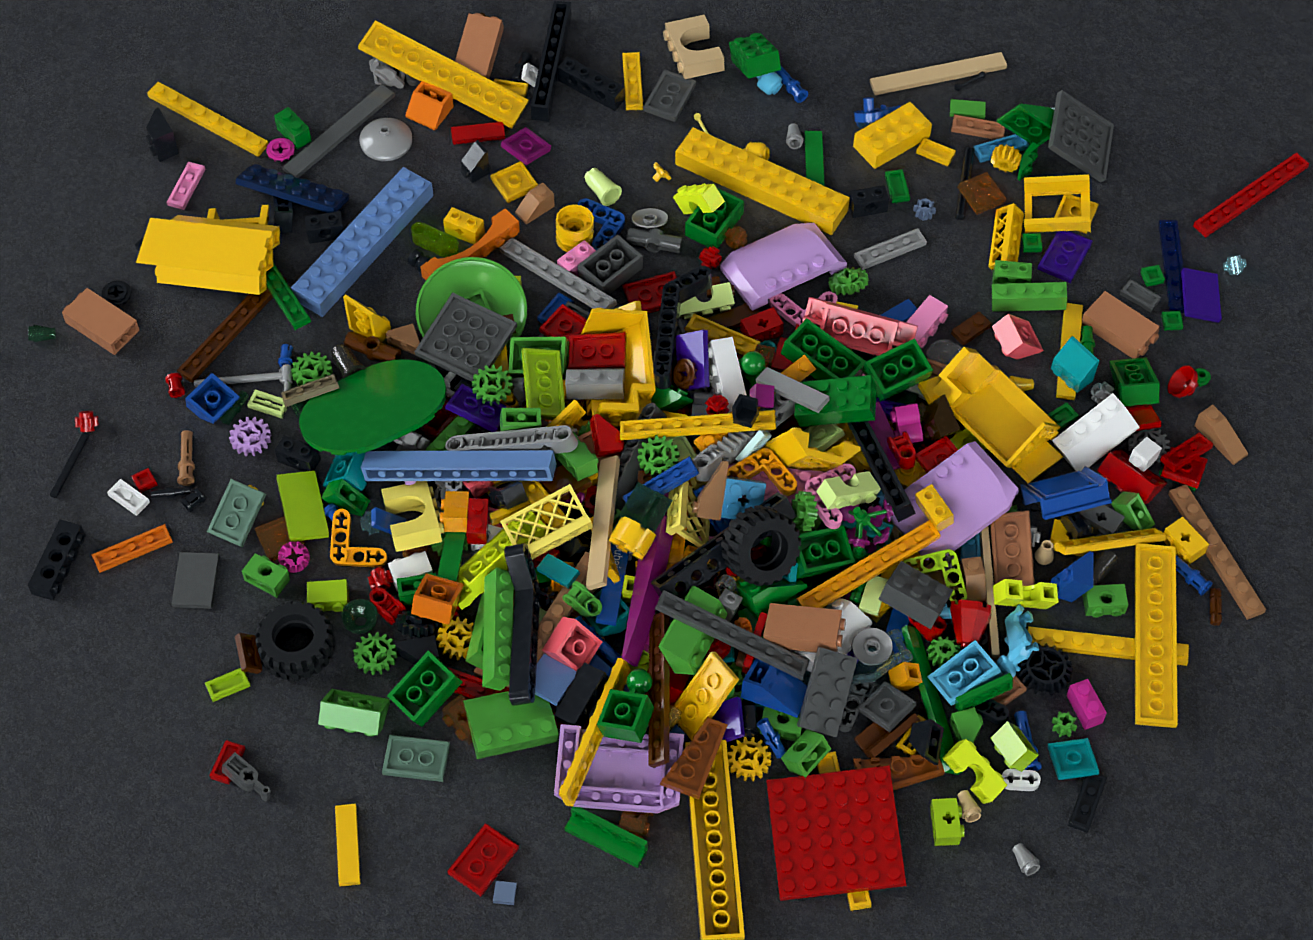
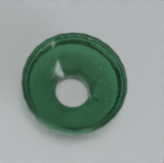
(356, 609)

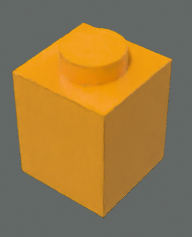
(905, 676)

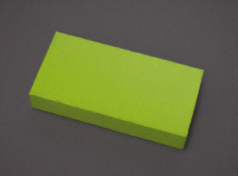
(227, 684)

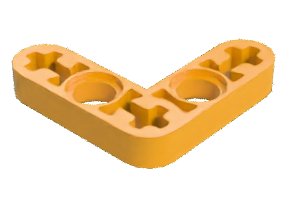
(766, 466)
(349, 552)

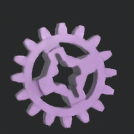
(250, 436)

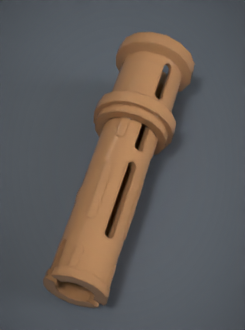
(186, 464)

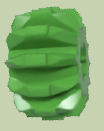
(942, 645)

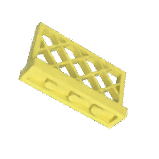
(677, 514)
(559, 535)

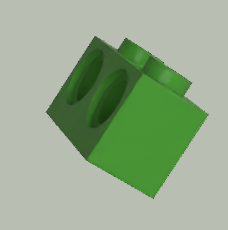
(1011, 272)

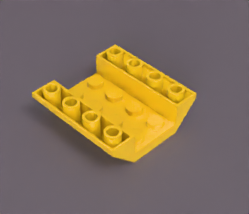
(795, 454)

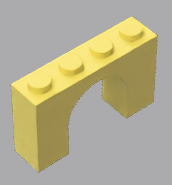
(422, 530)

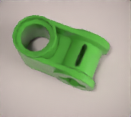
(580, 597)

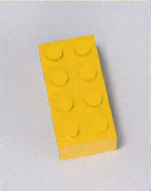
(892, 135)

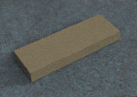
(309, 390)

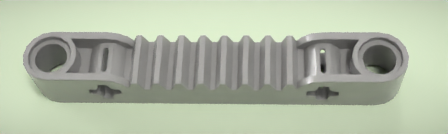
(558, 438)
(731, 446)

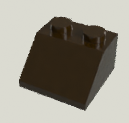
(938, 421)

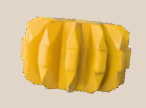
(1006, 158)

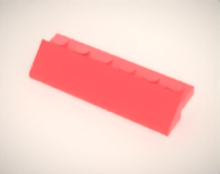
(859, 328)

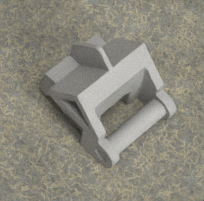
(385, 74)

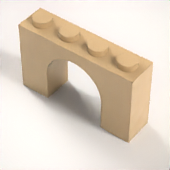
(692, 62)

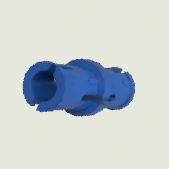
(771, 737)

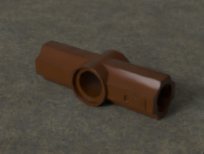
(363, 344)

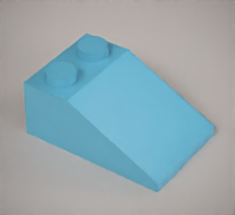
(964, 672)

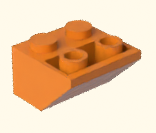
(429, 105)

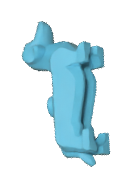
(1018, 640)

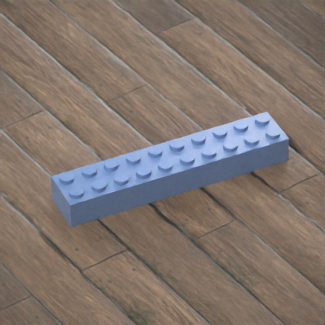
(362, 241)

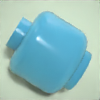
(769, 83)

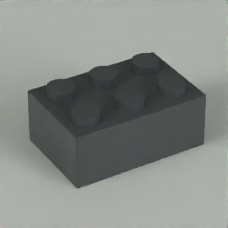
(611, 265)
(915, 594)

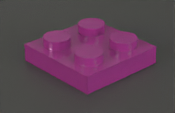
(526, 146)

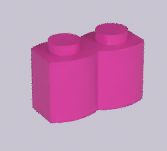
(907, 419)

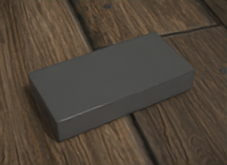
(1140, 295)

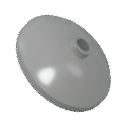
(386, 139)

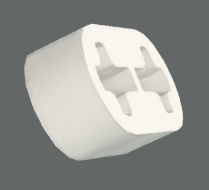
(1020, 780)

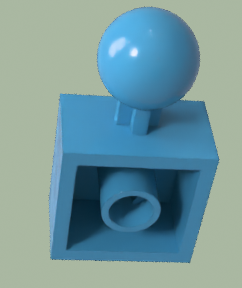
(737, 487)

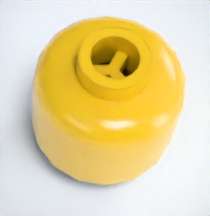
(758, 149)

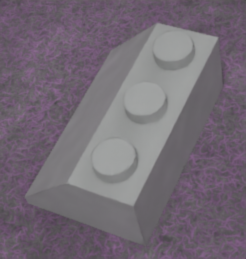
(595, 383)

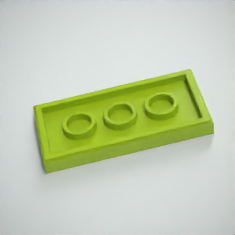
(543, 381)
(302, 506)

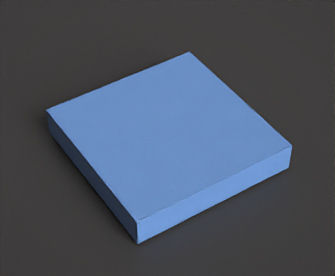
(552, 679)

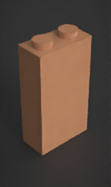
(480, 43)
(100, 321)
(1121, 325)
(804, 627)

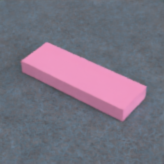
(186, 185)

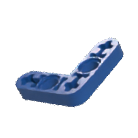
(607, 222)

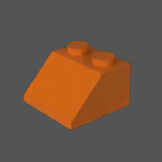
(436, 598)

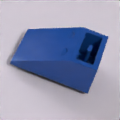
(773, 688)

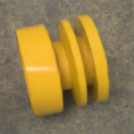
(573, 226)

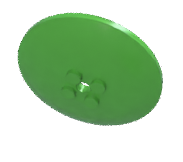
(478, 281)

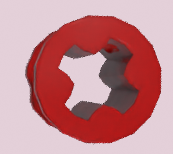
(175, 385)

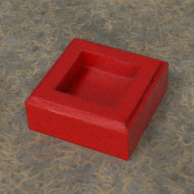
(144, 480)

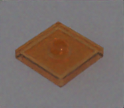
(273, 537)

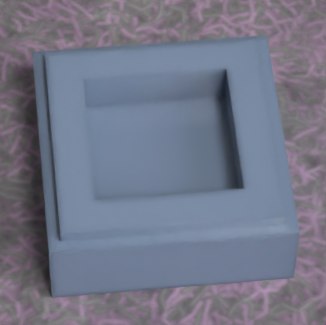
(504, 892)

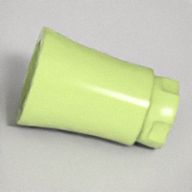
(603, 187)

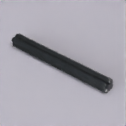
(966, 174)

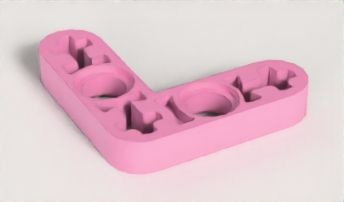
(789, 304)
(814, 483)

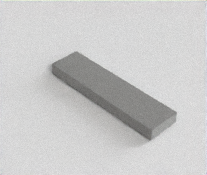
(890, 249)
(793, 390)

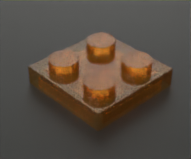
(981, 193)

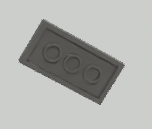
(827, 692)

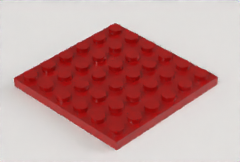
(835, 833)

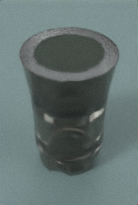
(346, 360)
(1102, 564)

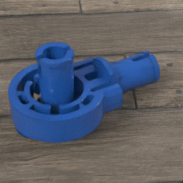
(869, 114)

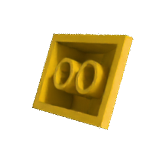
(365, 319)

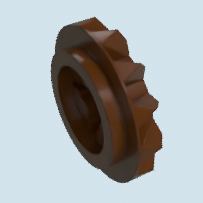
(679, 378)

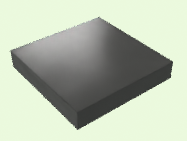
(887, 706)

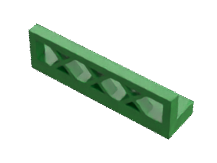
(606, 836)

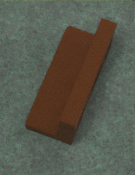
(876, 739)

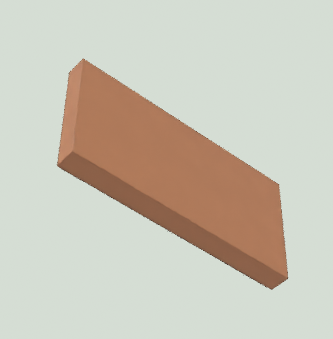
(1013, 548)

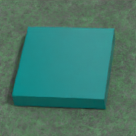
(1073, 759)

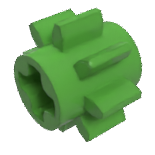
(1064, 729)

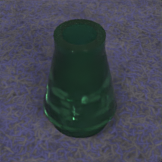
(40, 333)

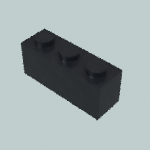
(581, 696)

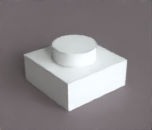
(529, 74)

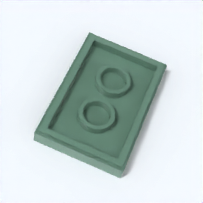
(236, 513)
(416, 758)

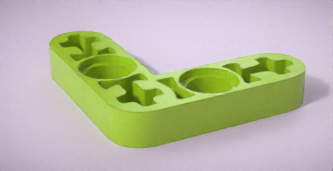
(940, 565)

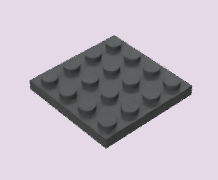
(1081, 136)
(465, 337)

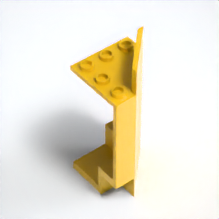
(639, 365)
(999, 414)

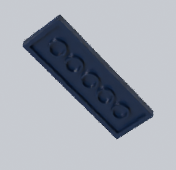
(292, 188)

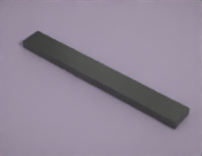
(339, 131)
(732, 634)

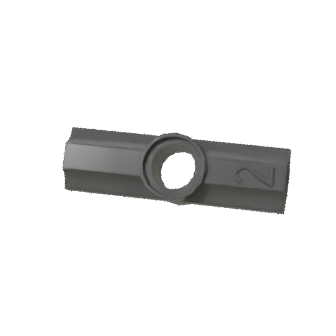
(654, 240)

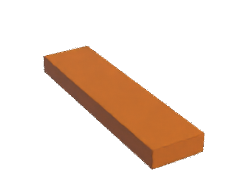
(132, 548)

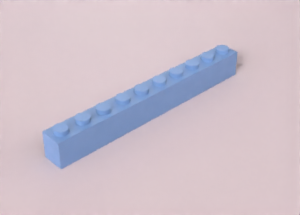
(459, 465)

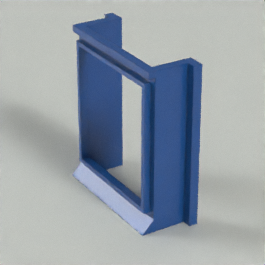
(1067, 493)

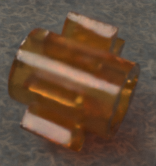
(736, 237)

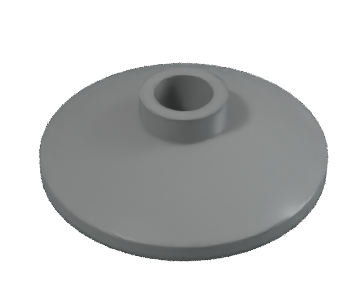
(649, 218)
(874, 639)

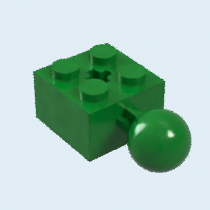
(751, 366)
(628, 713)

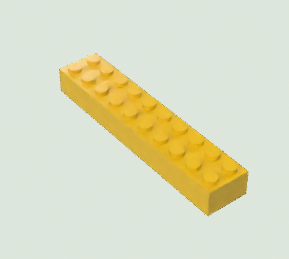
(762, 180)
(716, 855)

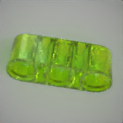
(434, 240)

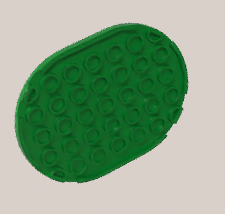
(373, 407)

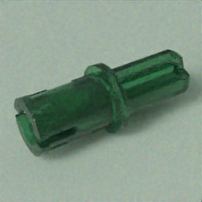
(228, 416)

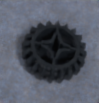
(1041, 679)

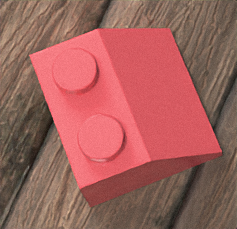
(1016, 337)
(572, 644)

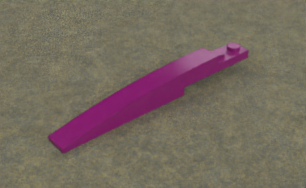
(644, 595)

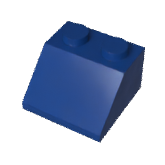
(211, 399)
(1075, 579)

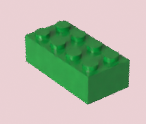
(824, 352)
(850, 401)

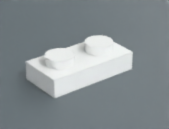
(128, 497)

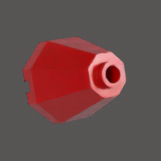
(969, 620)

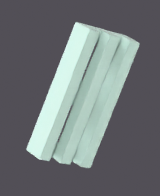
(754, 445)

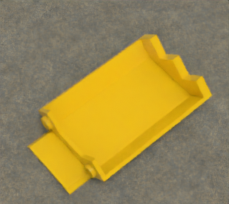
(210, 253)

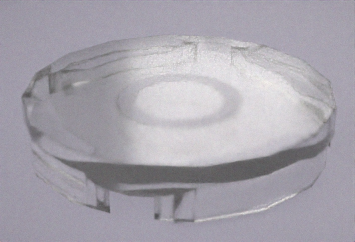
(943, 351)

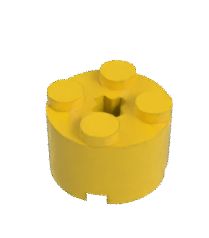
(632, 537)

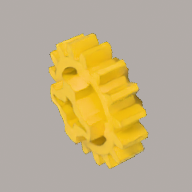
(455, 640)
(749, 767)

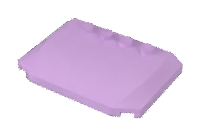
(780, 263)
(971, 489)
(619, 773)

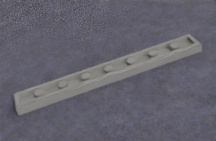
(557, 275)

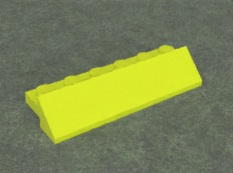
(491, 557)

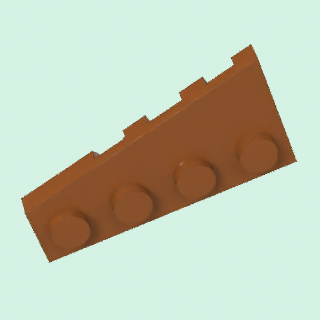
(694, 765)
(904, 770)

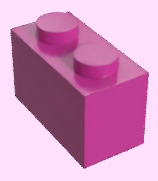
(1086, 704)

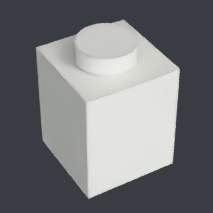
(1145, 454)

